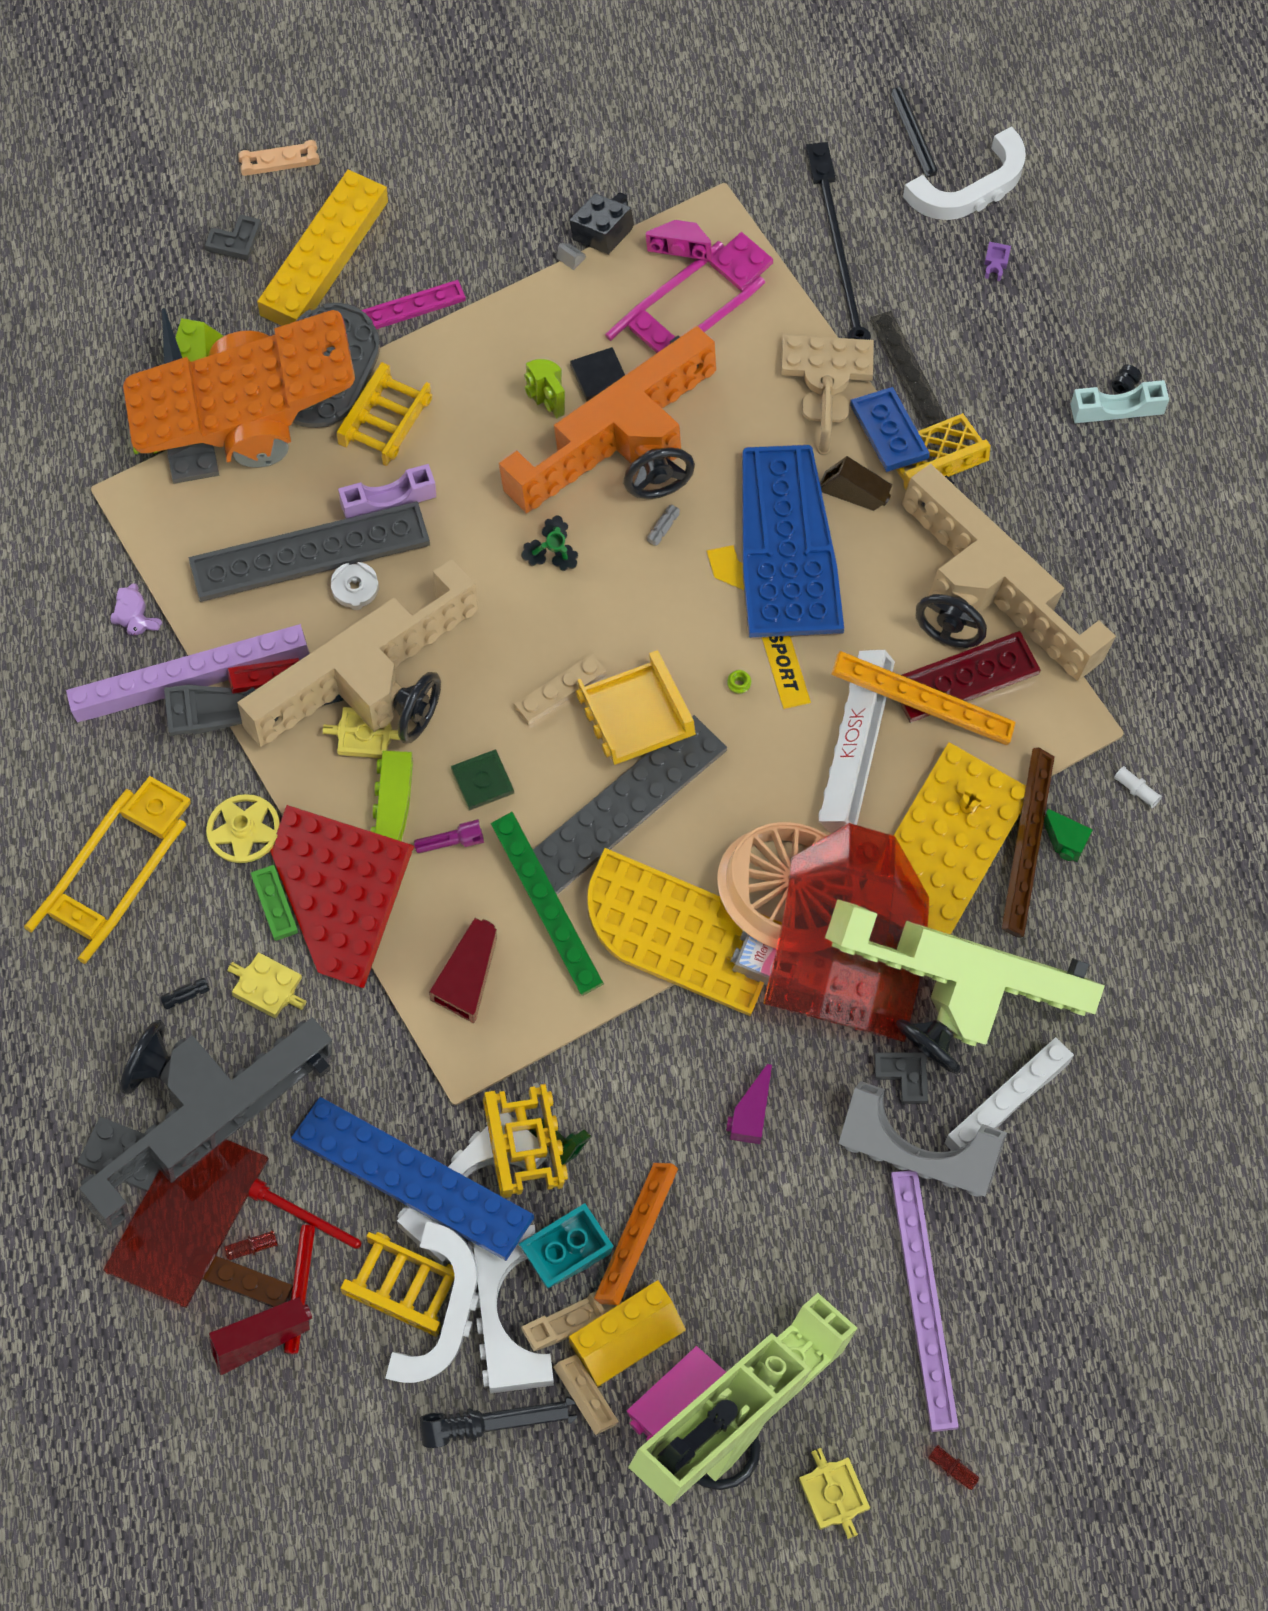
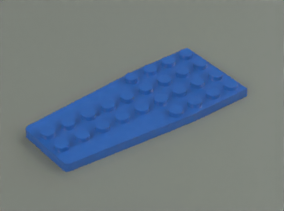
(787, 546)

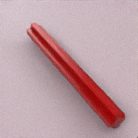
(301, 1276)

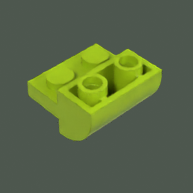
(545, 385)

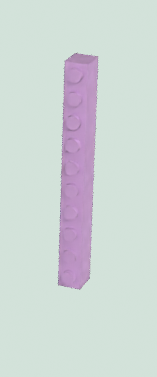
(196, 669)

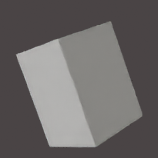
(570, 255)

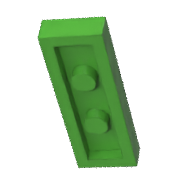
(274, 903)

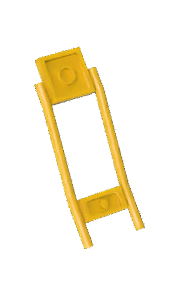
(152, 808)

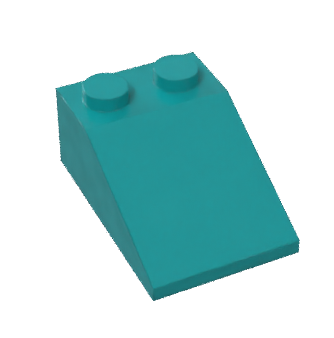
(567, 1246)

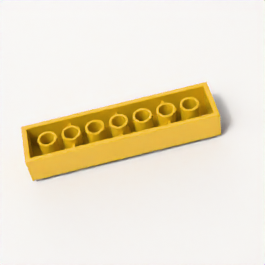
(323, 249)

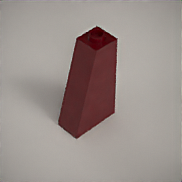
(465, 974)
(258, 1334)

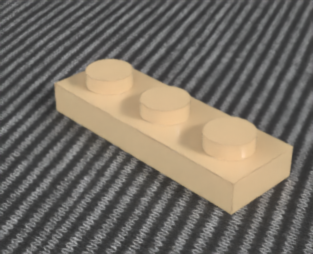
(586, 1394)

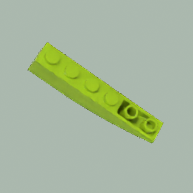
(393, 793)

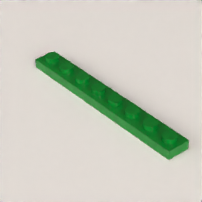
(547, 903)

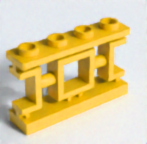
(505, 1143)

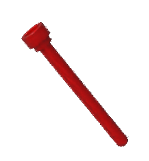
(260, 1191)

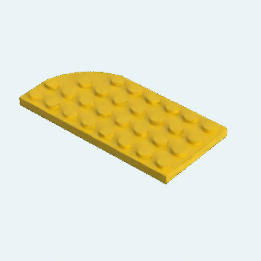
(669, 930)

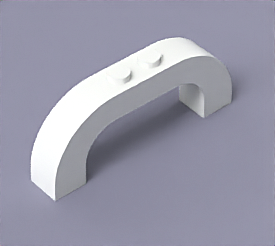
(975, 197)
(456, 1325)

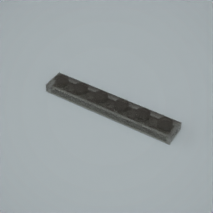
(907, 369)

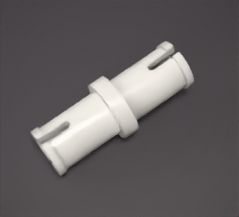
(1138, 787)

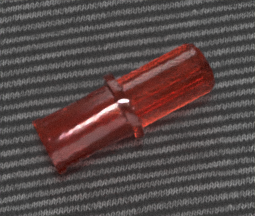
(250, 1245)
(954, 1467)

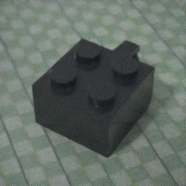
(602, 222)

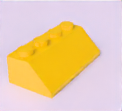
(627, 1333)

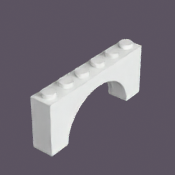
(475, 1156)
(507, 1363)

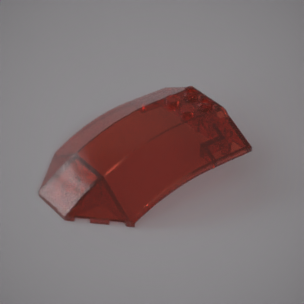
(821, 979)

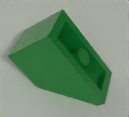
(1066, 835)

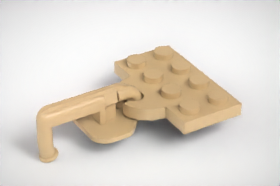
(826, 367)

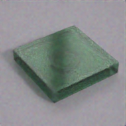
(482, 779)

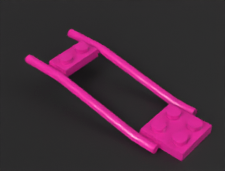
(738, 262)

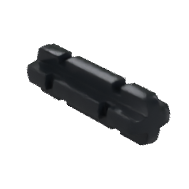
(184, 993)

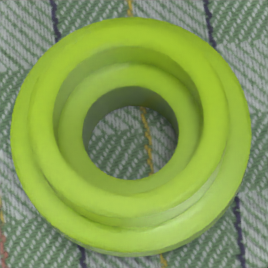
(739, 675)

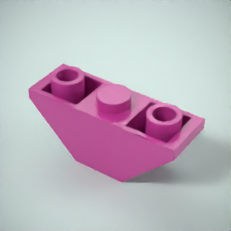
(679, 239)

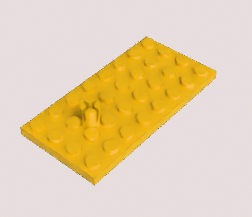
(958, 830)

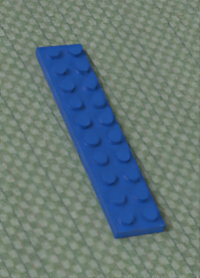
(413, 1178)

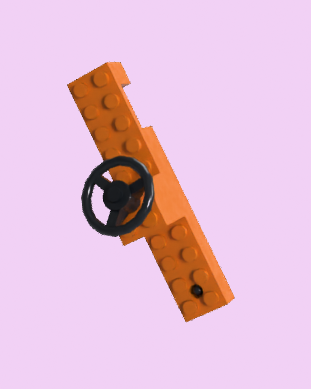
(622, 419)

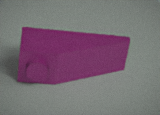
(750, 1112)

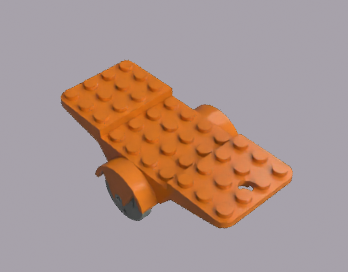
(241, 391)

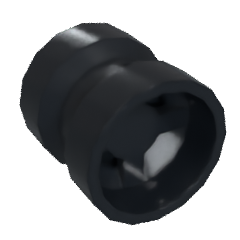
(1127, 379)

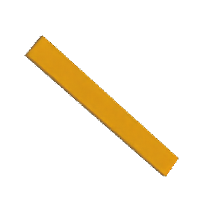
(923, 698)

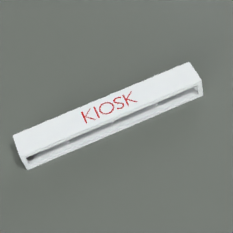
(854, 750)

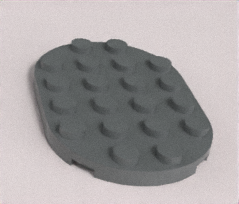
(364, 352)

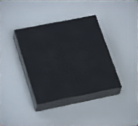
(597, 371)

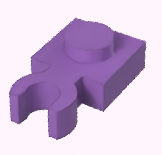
(996, 259)

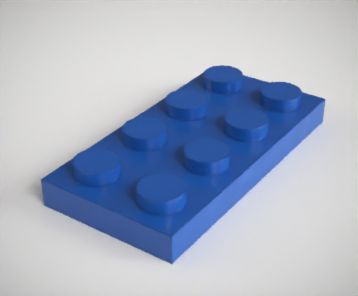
(889, 429)

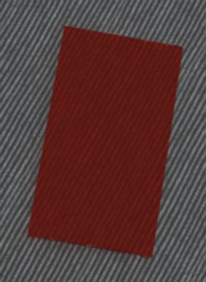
(185, 1223)

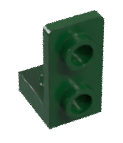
(571, 1145)

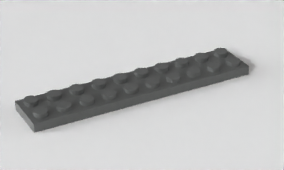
(309, 551)
(625, 805)

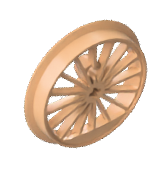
(735, 875)

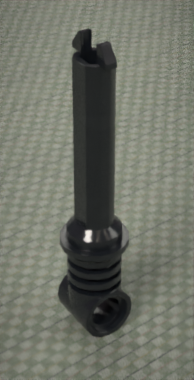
(438, 1429)

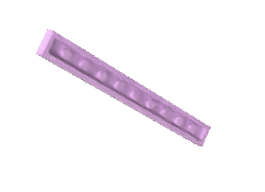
(924, 1301)

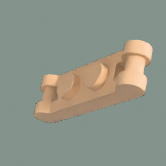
(278, 158)

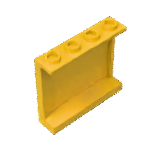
(636, 710)

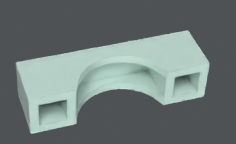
(1145, 400)

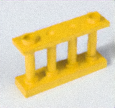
(372, 396)
(381, 1299)

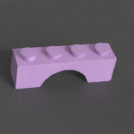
(412, 486)

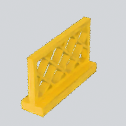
(958, 461)

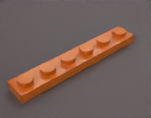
(636, 1234)

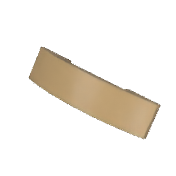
(560, 1325)

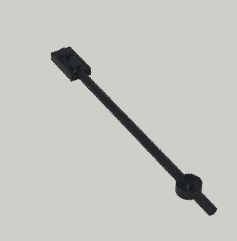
(823, 173)

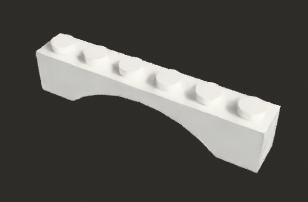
(1013, 1093)

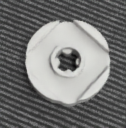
(357, 597)

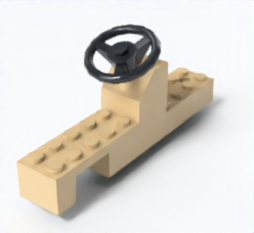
(991, 570)
(362, 667)

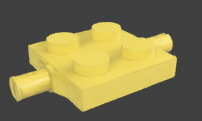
(357, 738)
(267, 985)
(834, 1493)

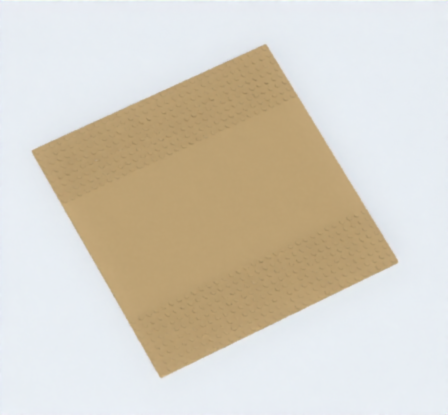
(613, 604)

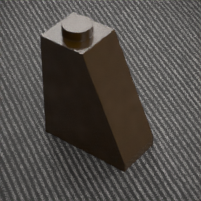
(856, 484)

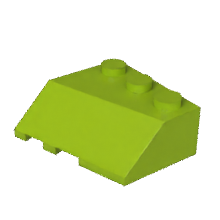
(195, 339)

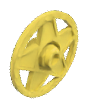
(242, 828)

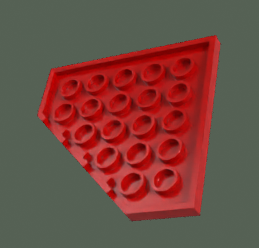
(339, 888)

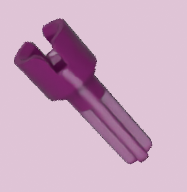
(466, 834)

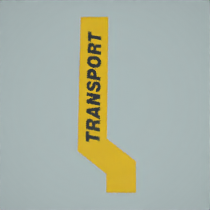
(779, 648)

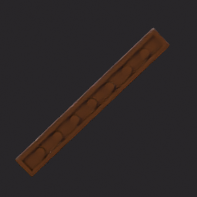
(1028, 843)

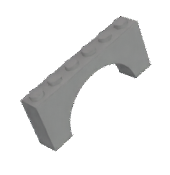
(870, 1132)

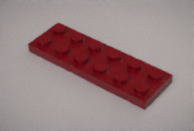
(977, 671)

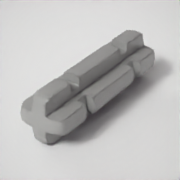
(663, 525)

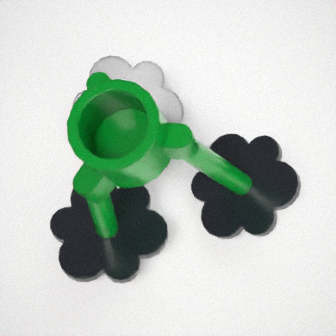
(556, 534)

